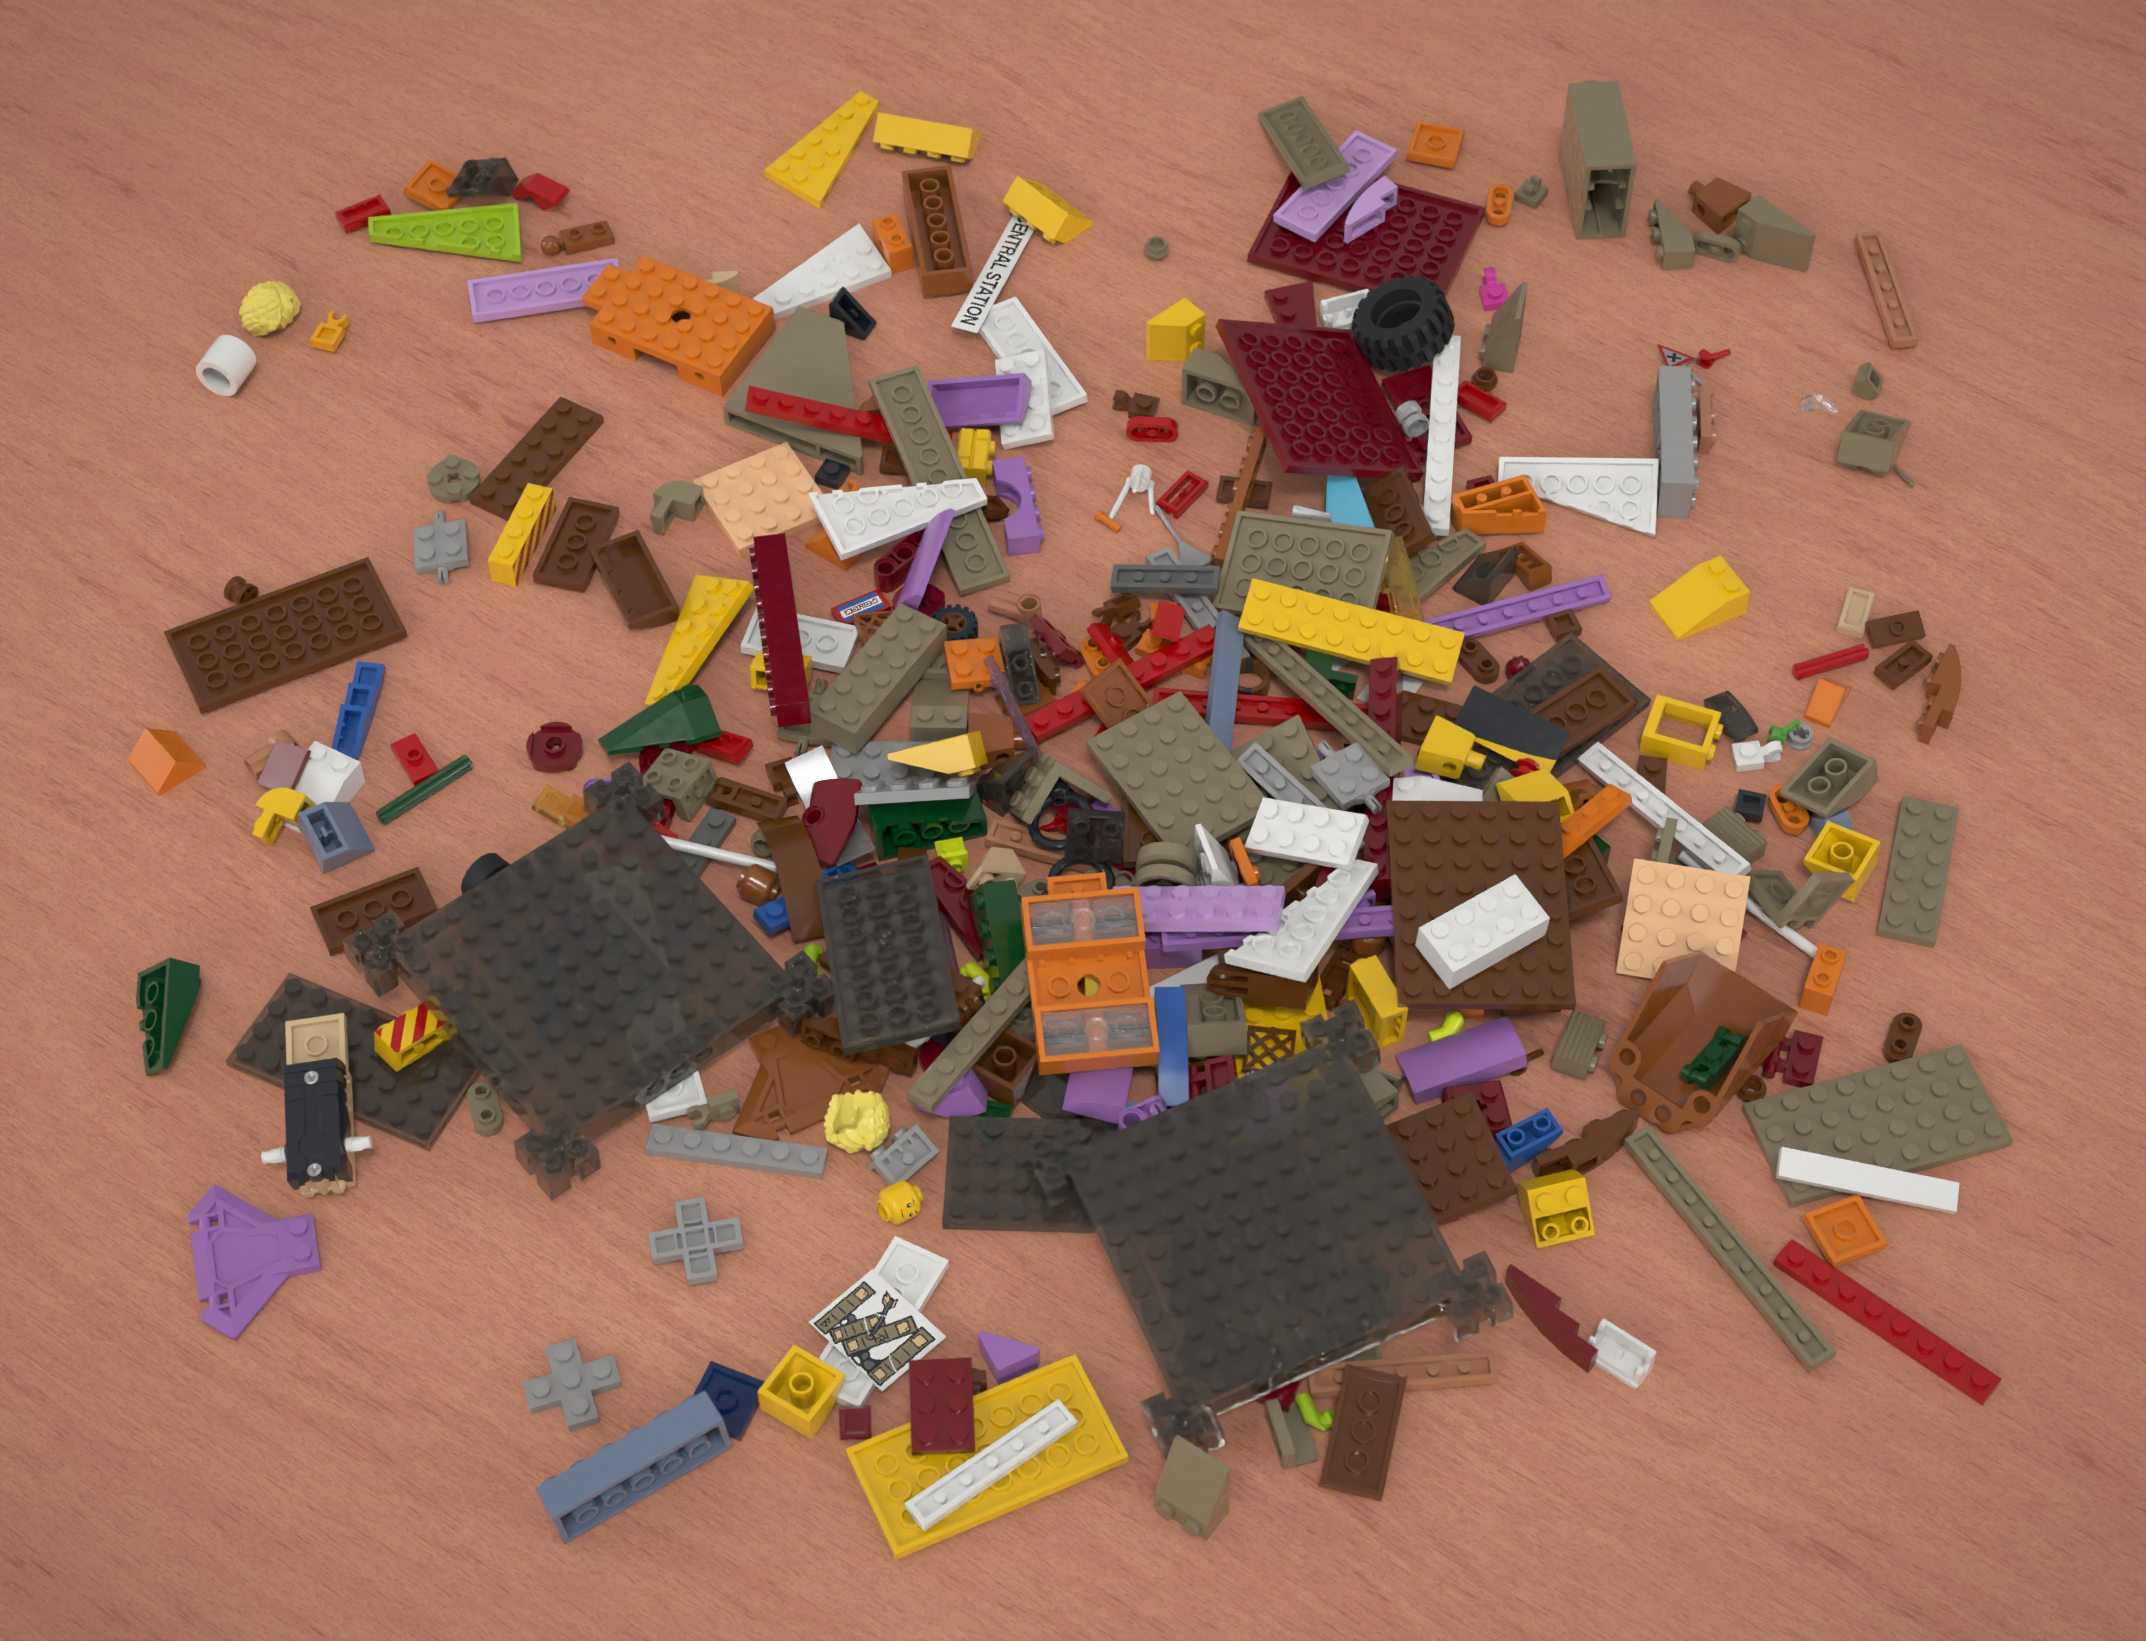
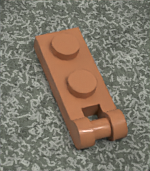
(1705, 418)

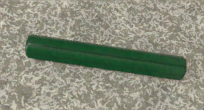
(424, 789)

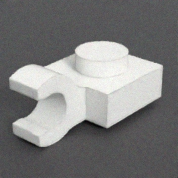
(1750, 756)

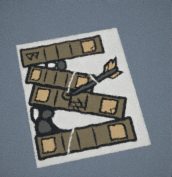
(877, 1329)

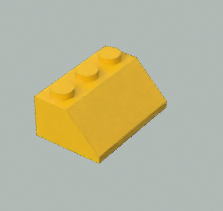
(1045, 211)

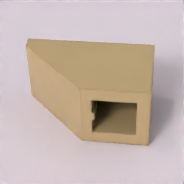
(997, 866)

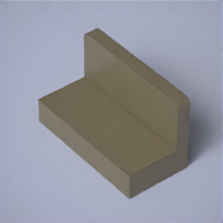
(1290, 1435)

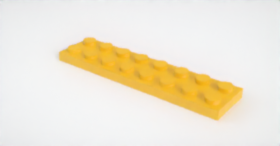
(1350, 631)

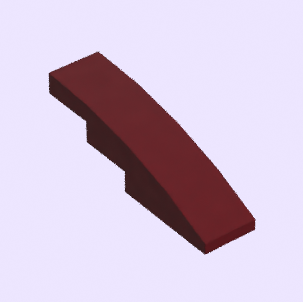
(1543, 1310)

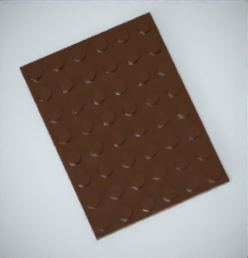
(1451, 854)

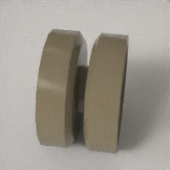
(1166, 865)

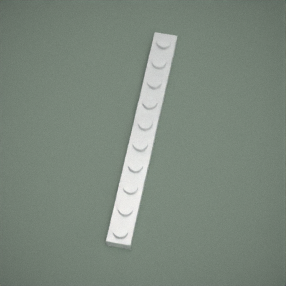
(1442, 437)

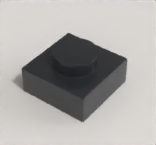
(832, 474)
(1750, 805)

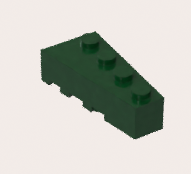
(923, 823)
(999, 929)

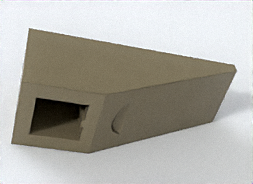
(1673, 239)

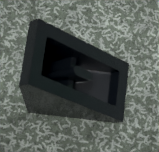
(856, 319)

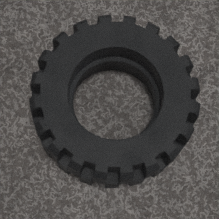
(1413, 342)

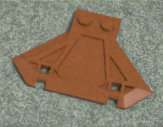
(798, 1084)

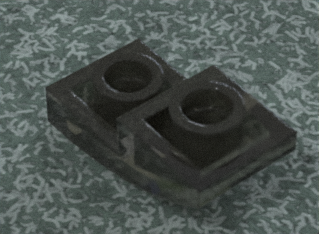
(1734, 717)

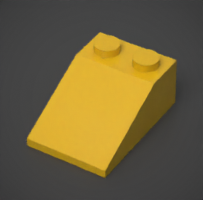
(1701, 599)
(950, 755)

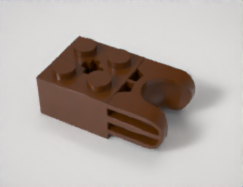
(1260, 986)

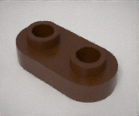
(1474, 657)
(1902, 1036)

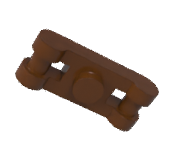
(1335, 975)

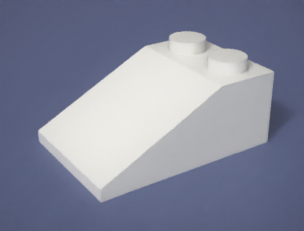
(329, 777)
(1429, 789)
(1214, 861)

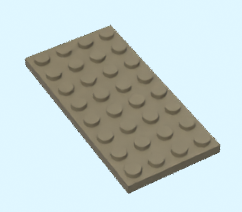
(1887, 1116)

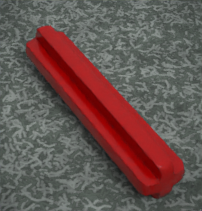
(1830, 661)

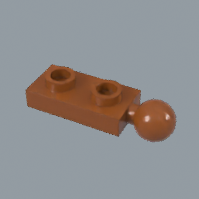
(579, 239)

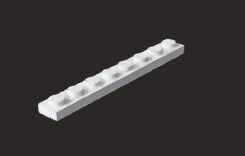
(1656, 807)

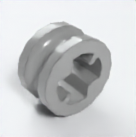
(1800, 744)

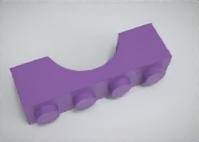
(1020, 529)

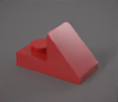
(1167, 621)

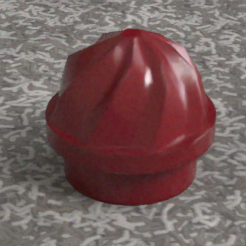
(1515, 665)

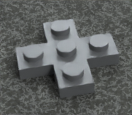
(696, 1241)
(572, 1384)

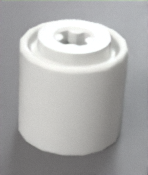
(226, 365)

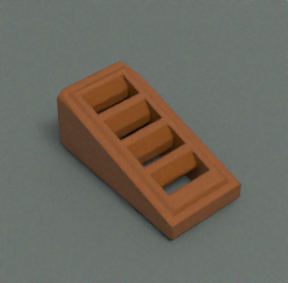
(1532, 568)

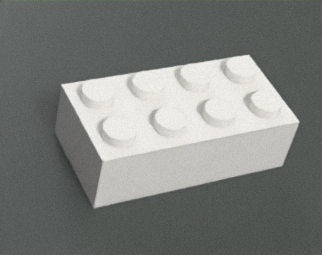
(1482, 931)

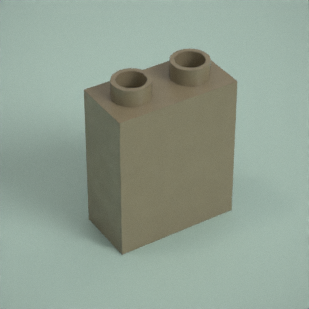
(1597, 160)

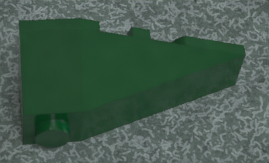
(676, 717)
(166, 999)

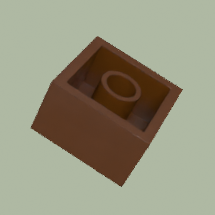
(1007, 1067)

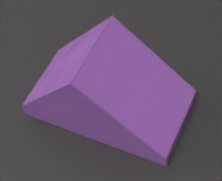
(1007, 1356)

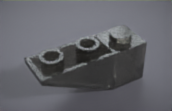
(1019, 662)

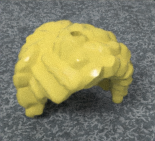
(269, 307)
(857, 1121)

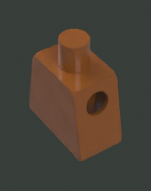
(1718, 203)
(997, 737)

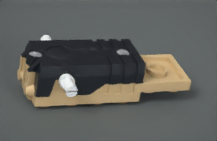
(318, 1108)

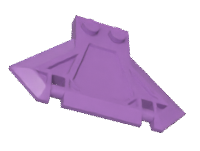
(246, 1257)

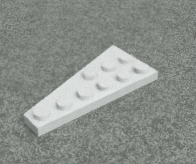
(845, 262)
(1604, 488)
(886, 513)
(1306, 926)

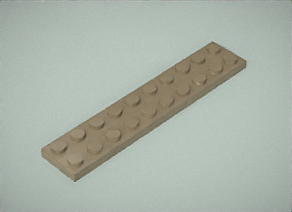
(931, 458)

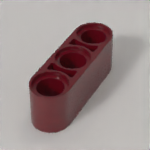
(893, 567)

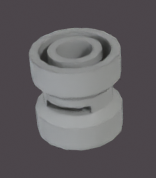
(1412, 419)

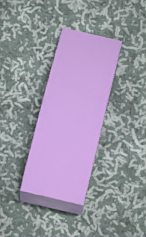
(1370, 208)

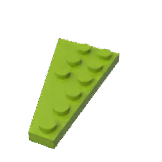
(470, 231)

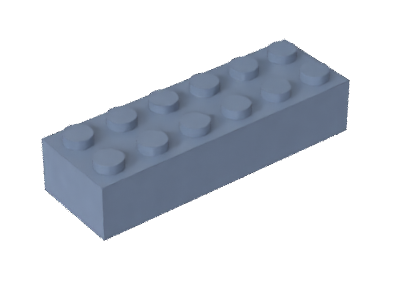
(634, 1466)

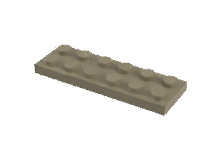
(1304, 143)
(1917, 872)

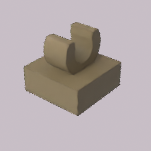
(1531, 193)

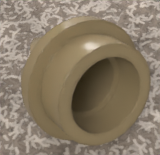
(759, 844)

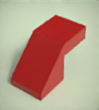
(542, 189)

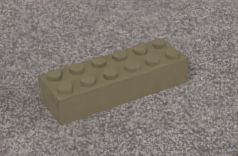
(878, 678)

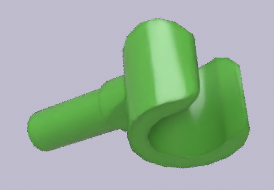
(1780, 734)

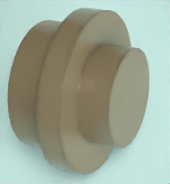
(1156, 248)

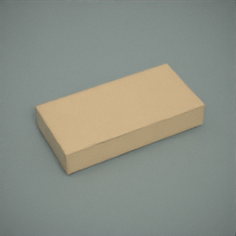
(1855, 612)

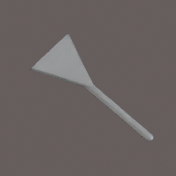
(1188, 554)

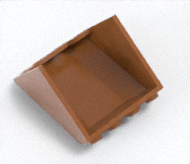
(1672, 1027)

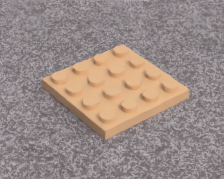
(761, 496)
(1678, 913)

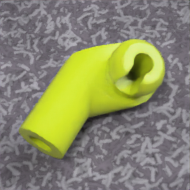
(971, 970)
(1452, 1024)

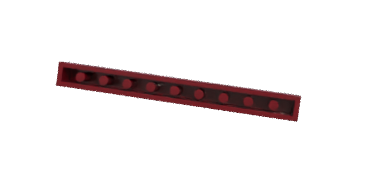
(781, 632)
(1386, 712)

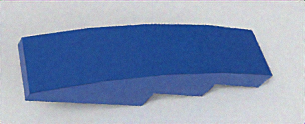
(359, 709)
(1173, 1044)

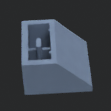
(334, 834)

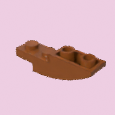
(1942, 694)

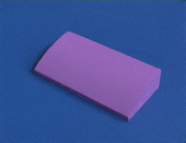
(981, 399)
(925, 559)
(1462, 1059)
(1098, 1093)

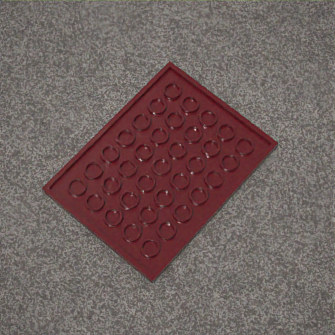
(1419, 238)
(1317, 400)

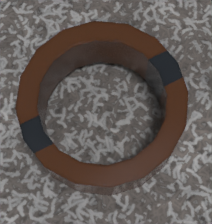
(1259, 668)

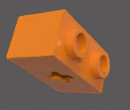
(893, 243)
(1823, 979)

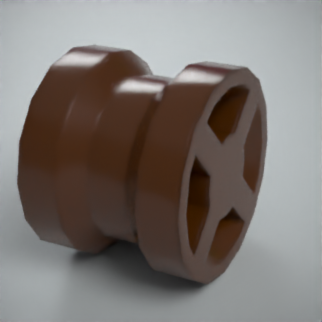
(239, 591)

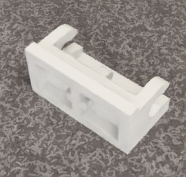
(1339, 310)
(1622, 1354)

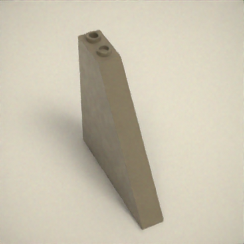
(806, 362)

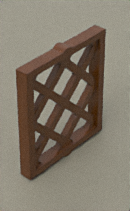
(1268, 1051)

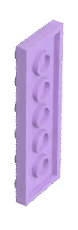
(1317, 208)
(533, 290)
(1211, 908)

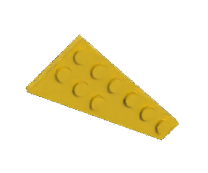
(822, 154)
(701, 623)

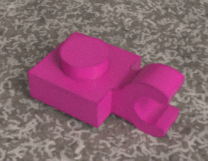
(1491, 293)

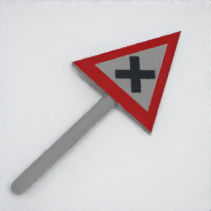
(1674, 358)

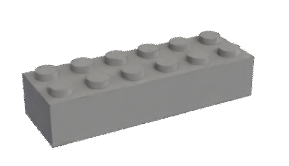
(1675, 441)

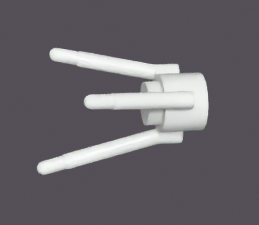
(1139, 481)

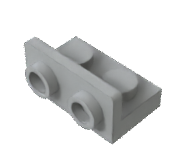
(904, 1156)

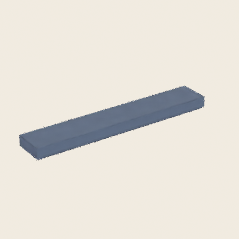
(1224, 677)

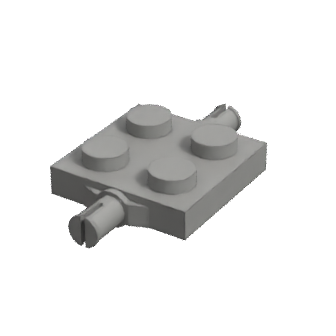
(441, 547)
(1350, 776)

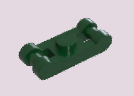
(1714, 1059)

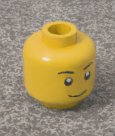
(899, 1202)

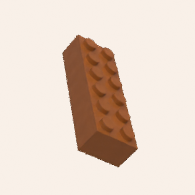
(937, 231)

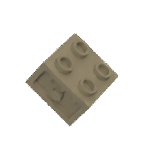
(682, 779)

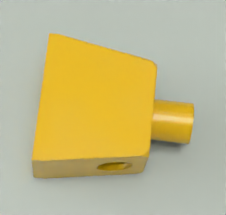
(1448, 750)

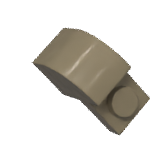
(676, 500)

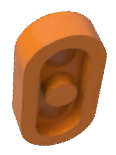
(1499, 204)
(1092, 656)
(1787, 812)

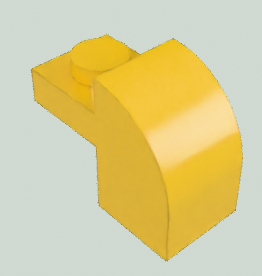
(279, 807)

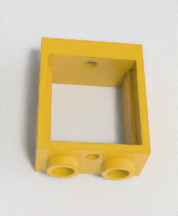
(1675, 749)
(1377, 1001)

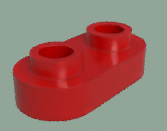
(1152, 429)

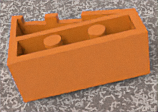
(1499, 508)

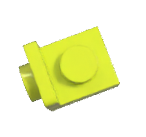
(953, 852)

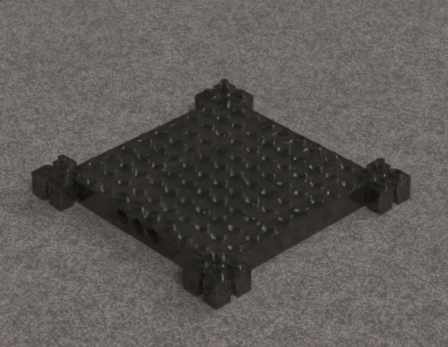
(590, 977)
(1266, 1231)

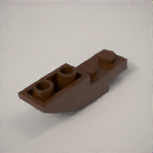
(825, 1035)
(1598, 1144)

